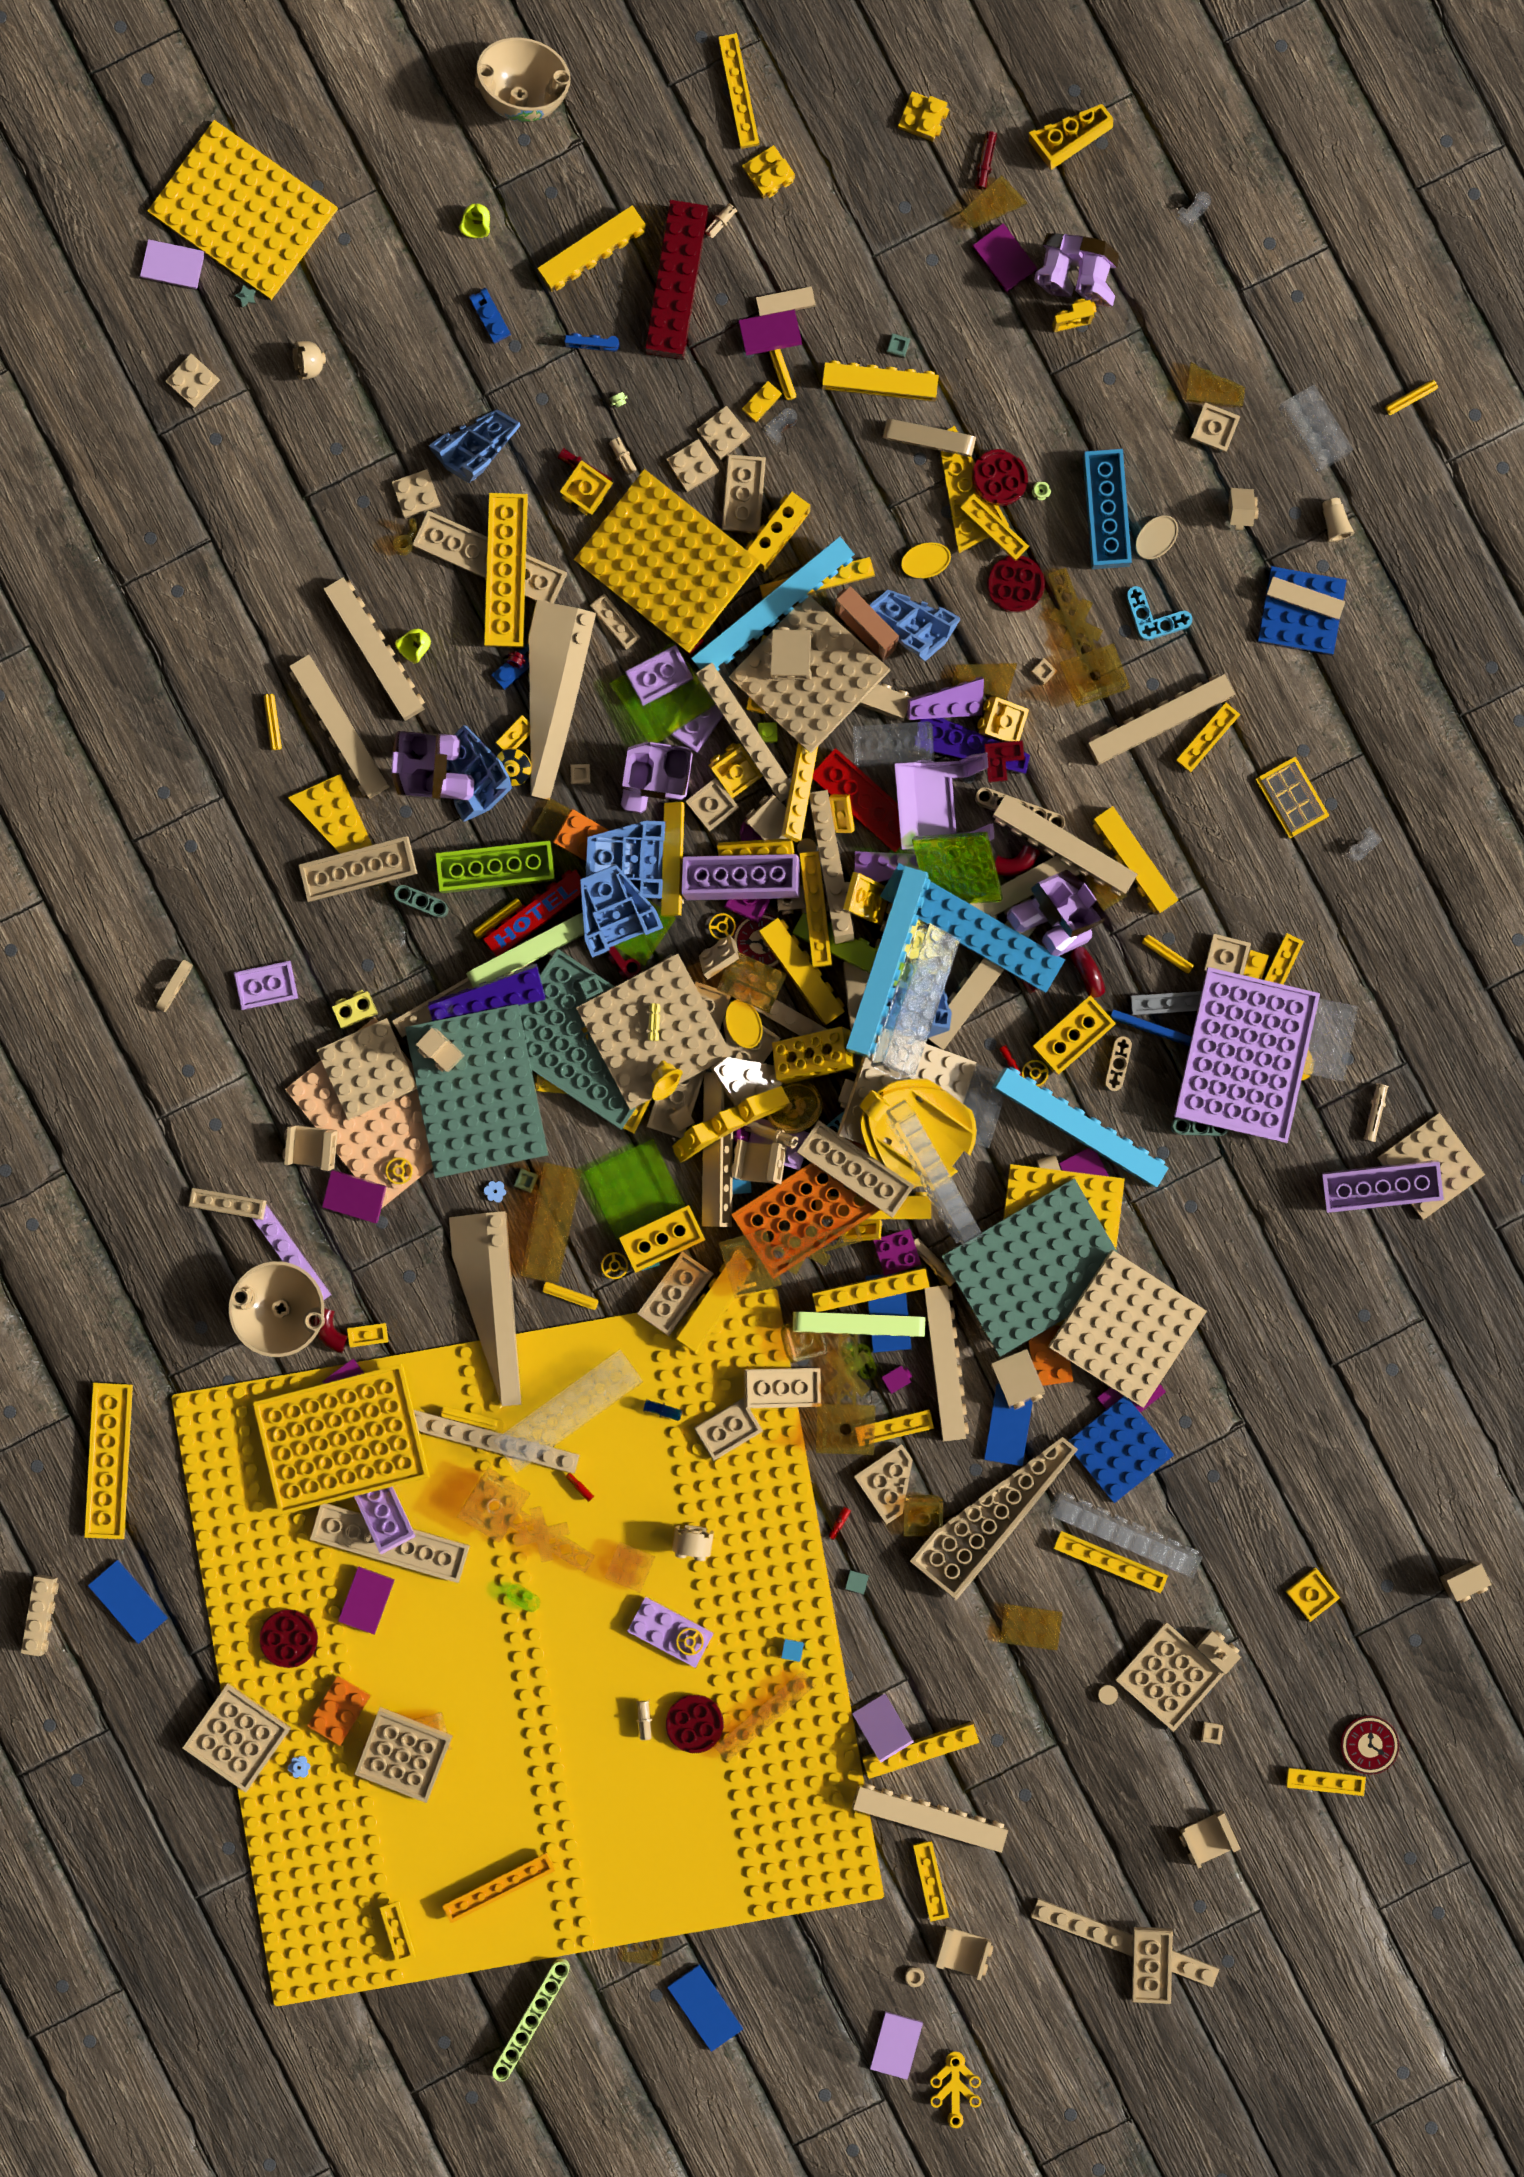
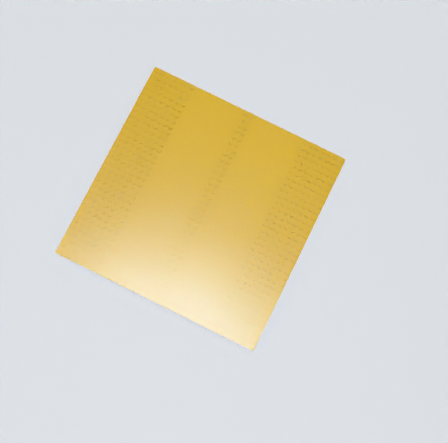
(545, 1697)

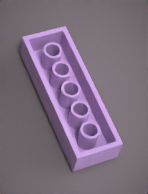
(741, 877)
(1383, 1186)

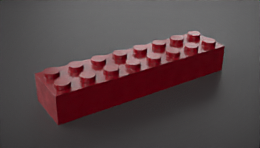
(677, 279)

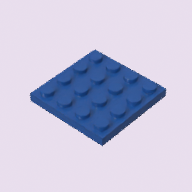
(1297, 627)
(1120, 1448)

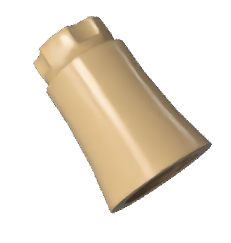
(1336, 520)

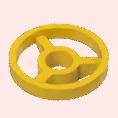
(721, 922)
(1035, 1068)
(401, 1175)
(610, 1268)
(692, 1637)

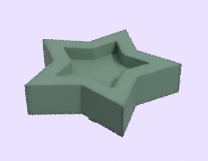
(246, 296)

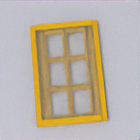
(1292, 797)

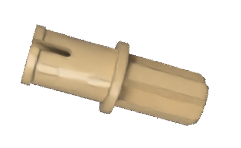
(720, 220)
(623, 456)
(644, 1720)

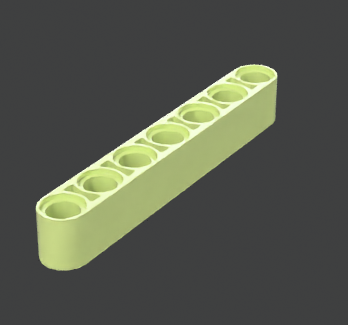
(528, 951)
(858, 1324)
(527, 2028)

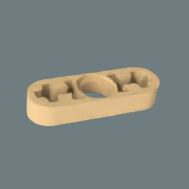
(174, 985)
(1120, 1079)

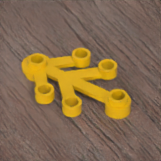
(955, 2085)

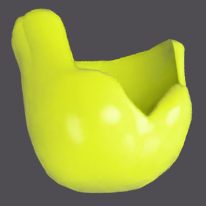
(479, 213)
(408, 650)

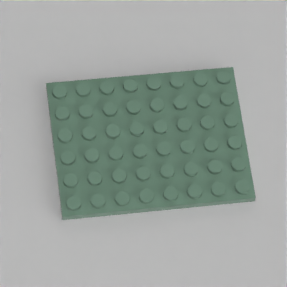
(559, 1046)
(488, 1102)
(1031, 1266)

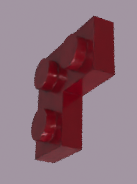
(998, 755)

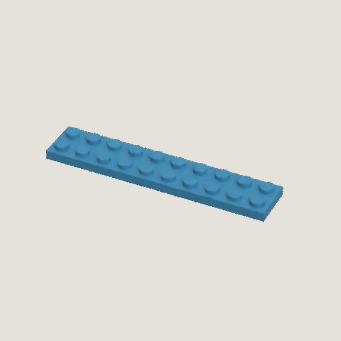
(983, 934)

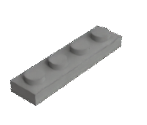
(1165, 1003)

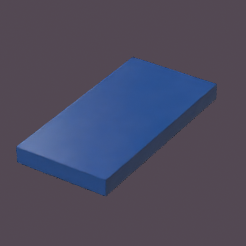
(892, 1306)
(1007, 1431)
(128, 1601)
(705, 2007)

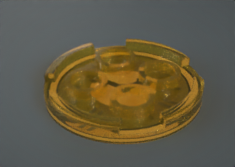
(802, 1110)

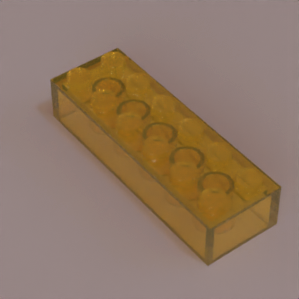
(551, 1223)

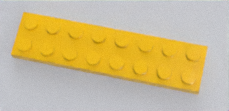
(506, 570)
(108, 1461)

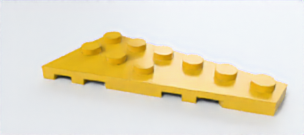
(960, 488)
(333, 814)

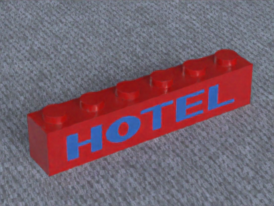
(536, 914)

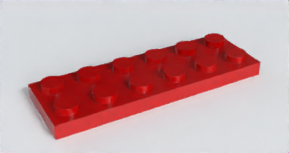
(868, 801)

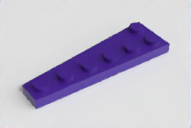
(960, 743)
(517, 988)

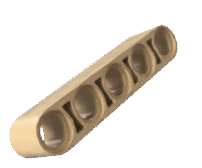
(929, 437)
(994, 796)

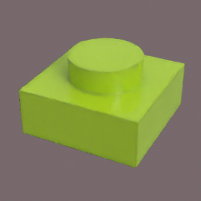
(768, 732)

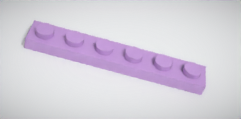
(286, 1247)

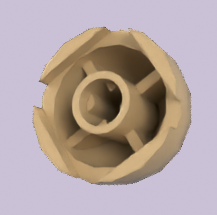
(308, 359)

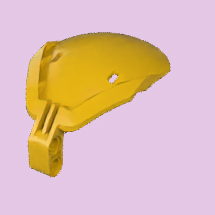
(943, 1117)

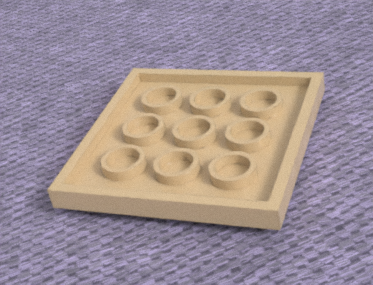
(367, 1069)
(1436, 1142)
(1169, 1676)
(236, 1737)
(403, 1755)

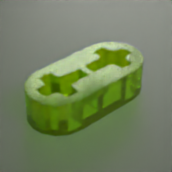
(871, 1363)
(520, 1601)

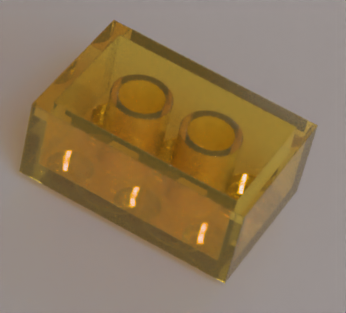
(752, 982)

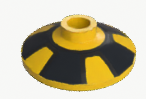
(520, 763)

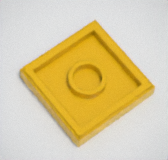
(1312, 1594)

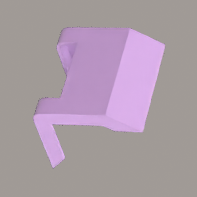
(928, 798)

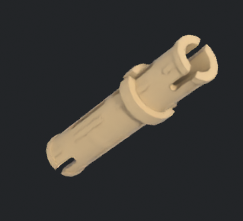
(1375, 1113)
(776, 1136)
(939, 1267)

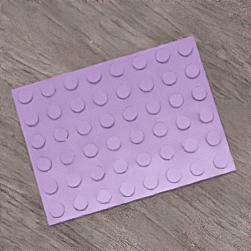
(1247, 1055)

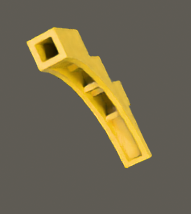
(729, 1120)

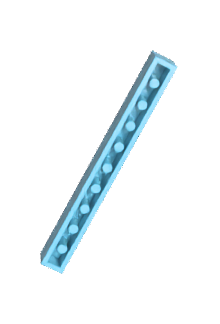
(775, 604)
(887, 962)
(1080, 1127)

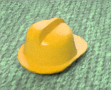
(665, 1080)

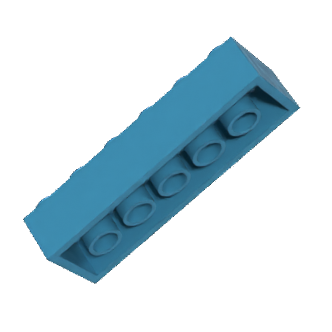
(1107, 509)

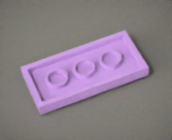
(385, 1518)
(661, 1627)

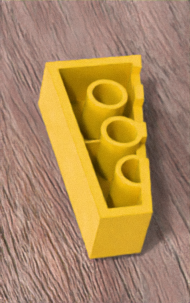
(1063, 139)

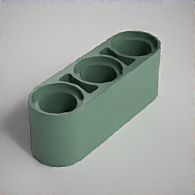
(412, 898)
(1191, 1131)

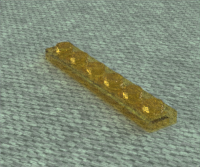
(765, 1715)

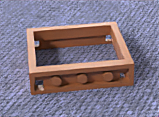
(866, 623)

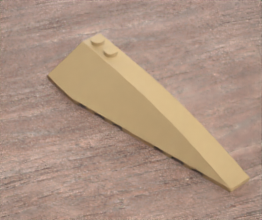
(556, 661)
(484, 1269)
(971, 1538)

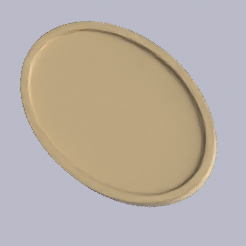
(1156, 537)

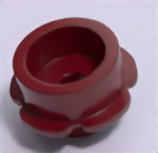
(515, 659)

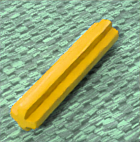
(783, 374)
(1411, 397)
(272, 722)
(495, 920)
(1167, 953)
(570, 1295)
(469, 1418)

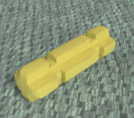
(654, 1020)

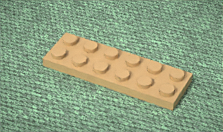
(358, 869)
(855, 1169)

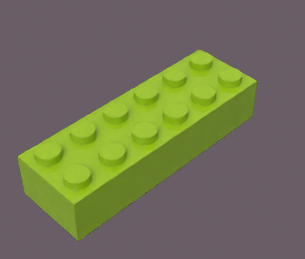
(495, 867)

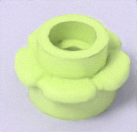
(618, 399)
(1046, 491)

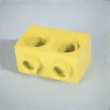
(356, 1015)

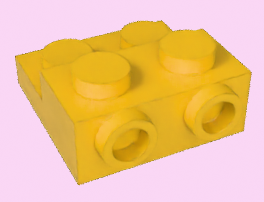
(924, 116)
(769, 172)
(1080, 314)
(586, 488)
(1002, 720)
(735, 769)

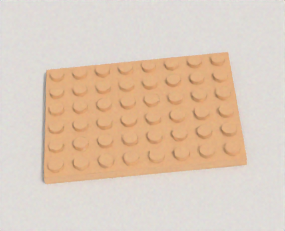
(372, 1138)

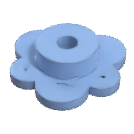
(489, 1190)
(302, 1762)

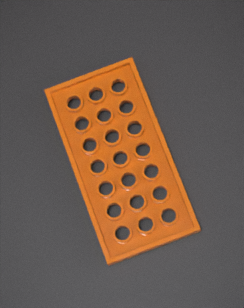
(803, 1202)

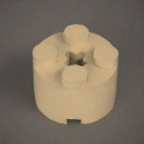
(692, 1542)

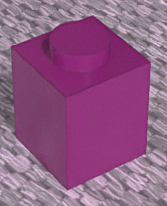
(897, 1378)

